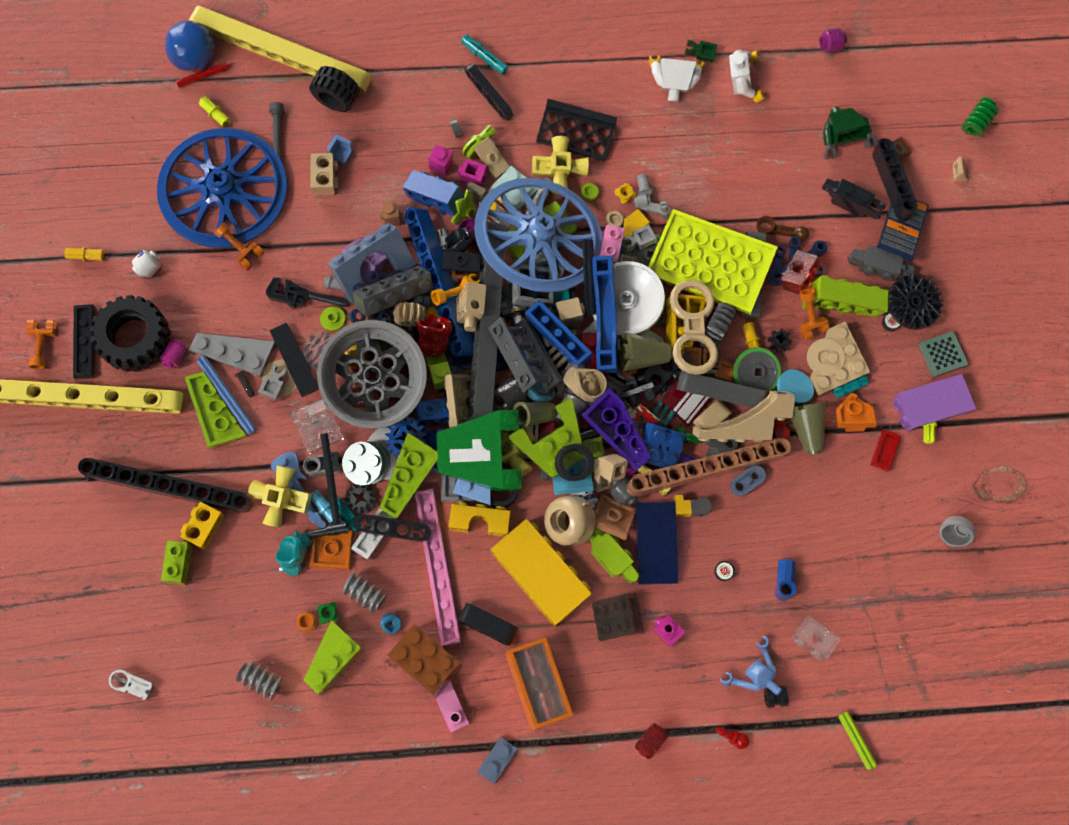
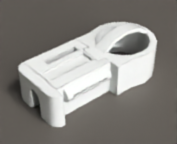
(134, 684)

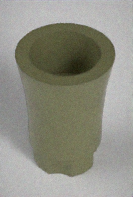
(535, 413)

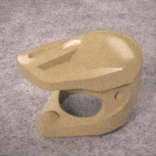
(586, 383)

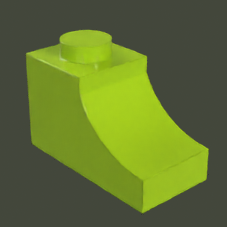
(438, 368)

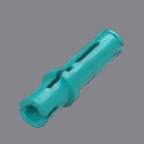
(479, 50)

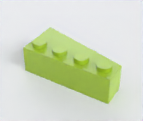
(848, 297)

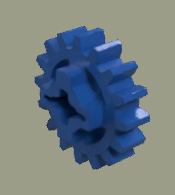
(404, 428)

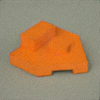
(855, 414)

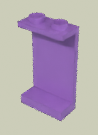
(933, 402)

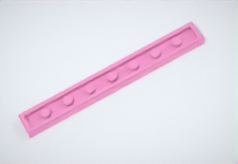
(438, 569)

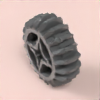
(719, 323)

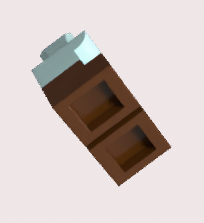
(699, 357)

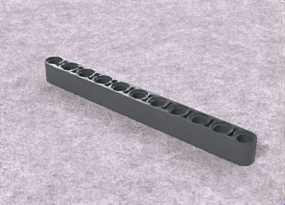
(484, 344)

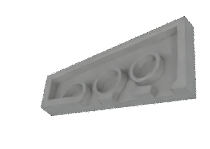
(236, 352)

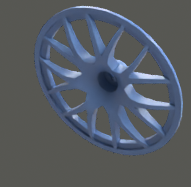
(538, 234)

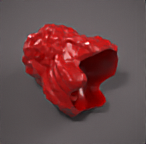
(434, 335)

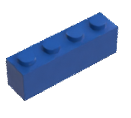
(559, 335)

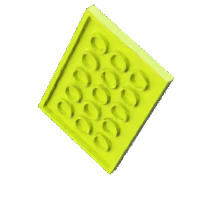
(716, 256)

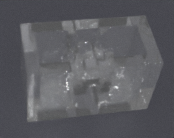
(825, 639)

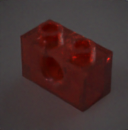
(806, 265)

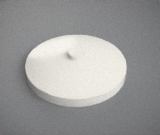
(638, 298)

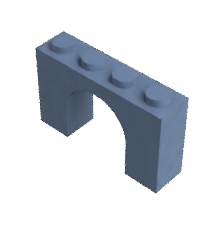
(347, 265)

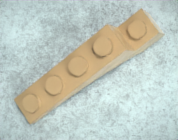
(754, 424)

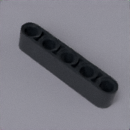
(894, 179)

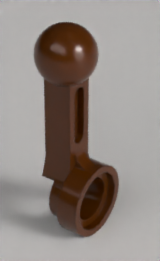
(801, 232)

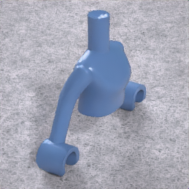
(760, 675)

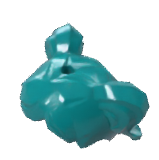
(292, 552)

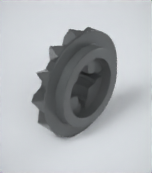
(361, 507)

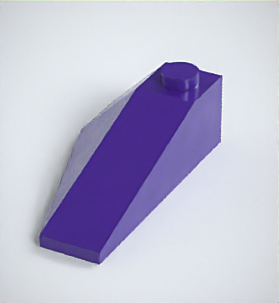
(614, 424)

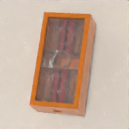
(538, 684)

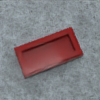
(885, 450)

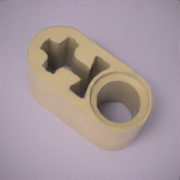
(713, 414)

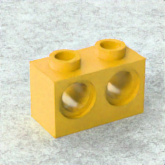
(207, 528)

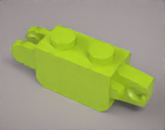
(611, 556)

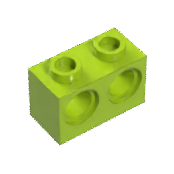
(176, 563)

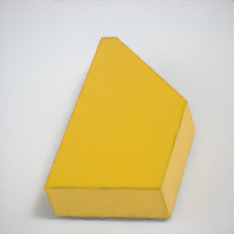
(633, 222)

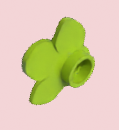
(464, 207)

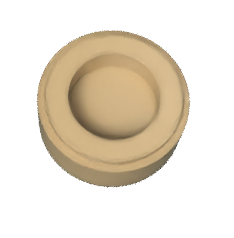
(614, 218)

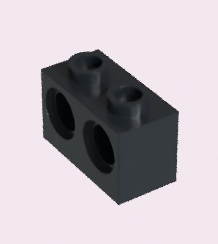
(662, 375)

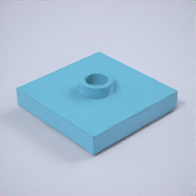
(563, 486)

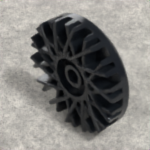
(914, 302)

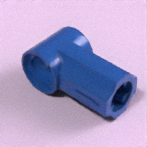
(786, 578)

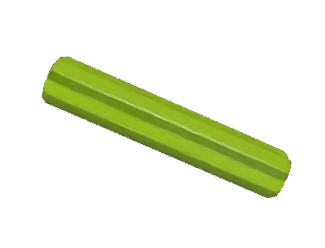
(857, 740)

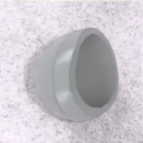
(957, 531)

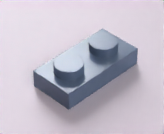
(497, 760)

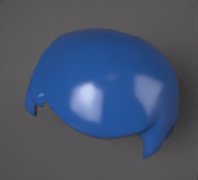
(189, 46)

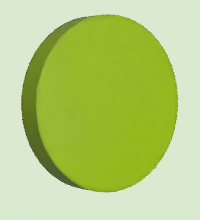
(332, 318)

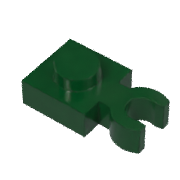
(704, 50)

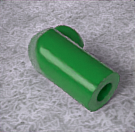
(690, 438)

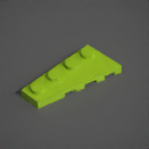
(213, 415)
(410, 470)

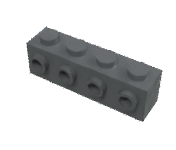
(392, 290)

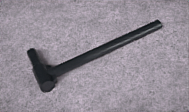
(337, 526)

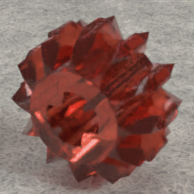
(651, 741)

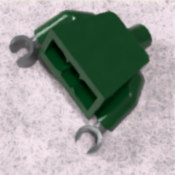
(846, 127)

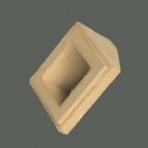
(959, 170)

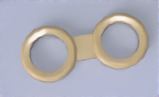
(693, 327)

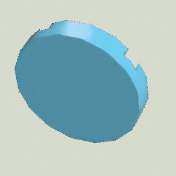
(797, 384)

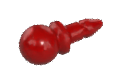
(735, 738)

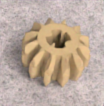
(409, 314)

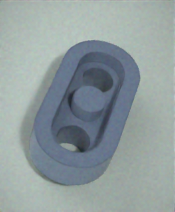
(746, 480)

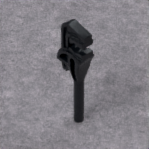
(294, 295)

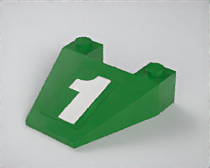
(474, 451)

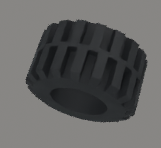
(334, 89)

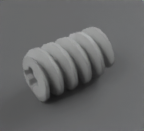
(363, 592)
(259, 680)

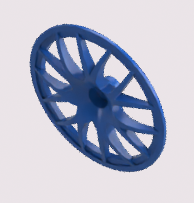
(224, 192)

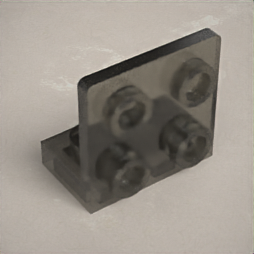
(618, 617)

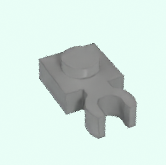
(641, 237)
(272, 386)

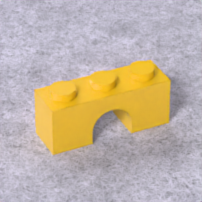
(462, 515)

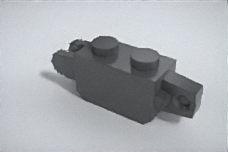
(880, 263)

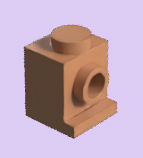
(390, 213)

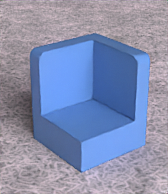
(341, 149)

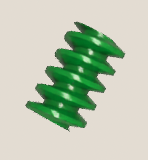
(980, 117)

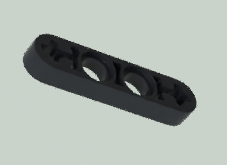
(488, 91)
(392, 530)

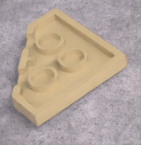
(853, 366)

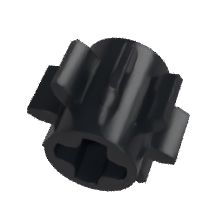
(784, 339)

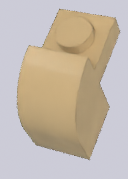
(608, 469)

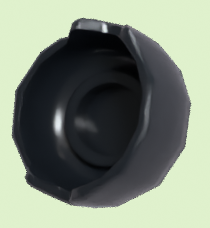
(458, 240)

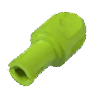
(468, 150)

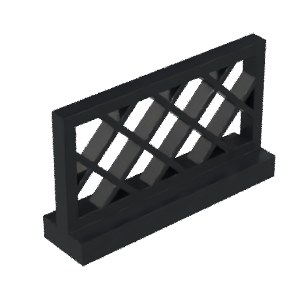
(581, 115)

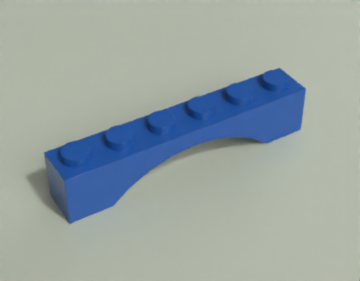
(606, 314)

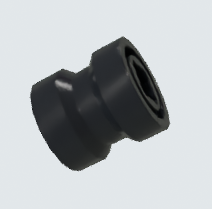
(772, 700)

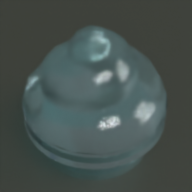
(422, 299)

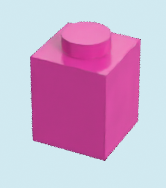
(440, 160)

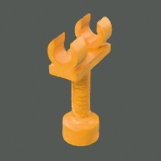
(439, 296)

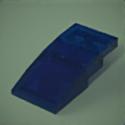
(656, 543)

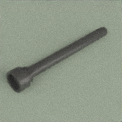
(276, 110)

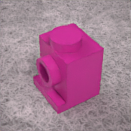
(472, 167)
(668, 638)

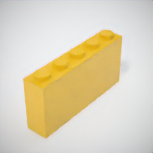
(541, 572)

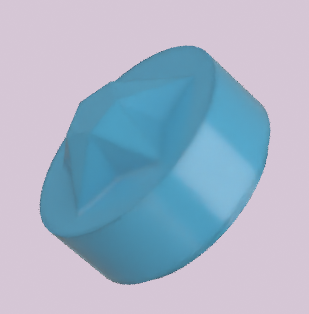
(390, 623)

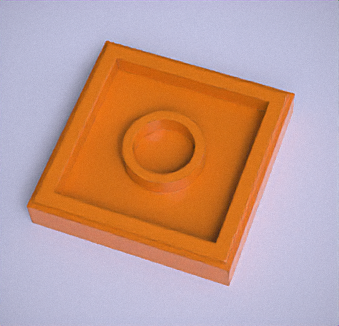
(332, 551)

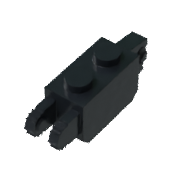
(853, 198)

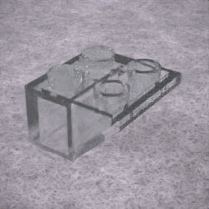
(312, 422)

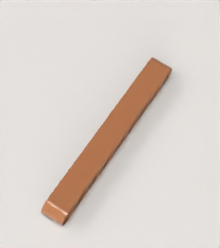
(702, 472)

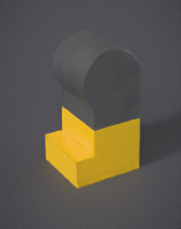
(691, 508)

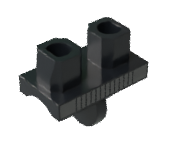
(631, 394)

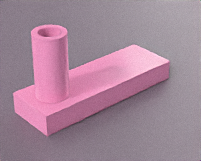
(451, 708)

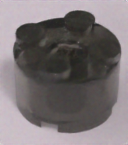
(510, 393)

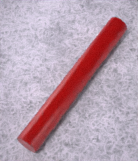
(201, 75)

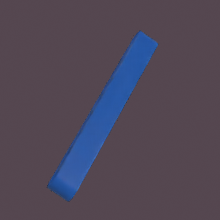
(430, 257)

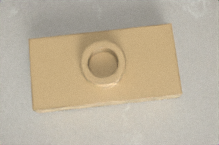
(491, 157)

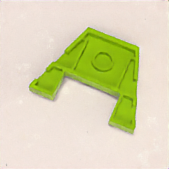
(545, 450)

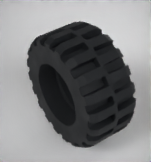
(117, 314)

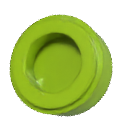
(589, 192)

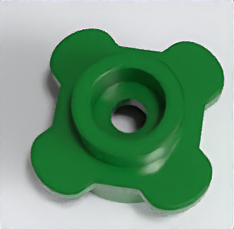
(322, 609)

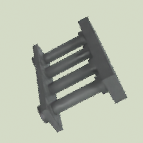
(534, 350)

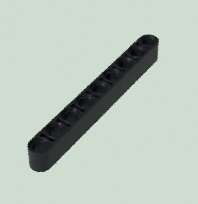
(156, 482)

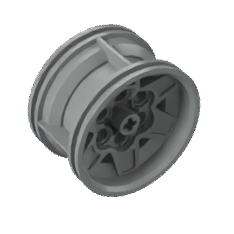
(366, 335)

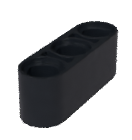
(487, 624)

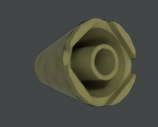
(642, 352)
(810, 426)

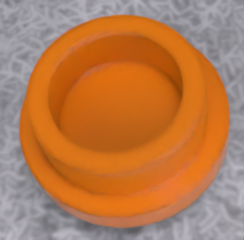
(306, 621)

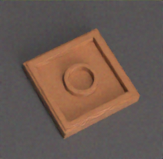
(613, 517)

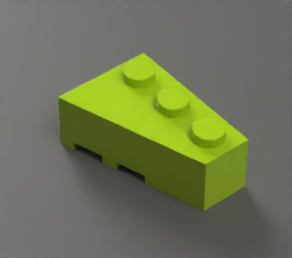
(331, 659)

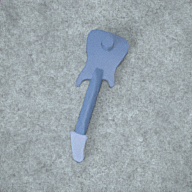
(291, 460)

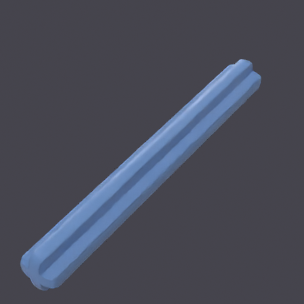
(226, 395)

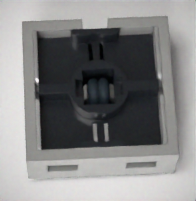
(528, 297)

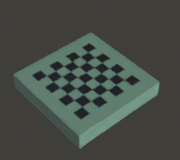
(942, 354)

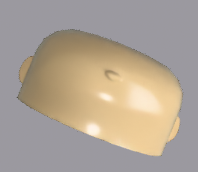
(581, 520)

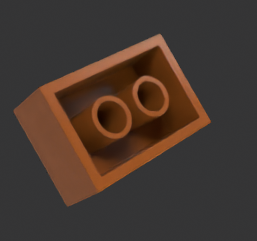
(424, 660)

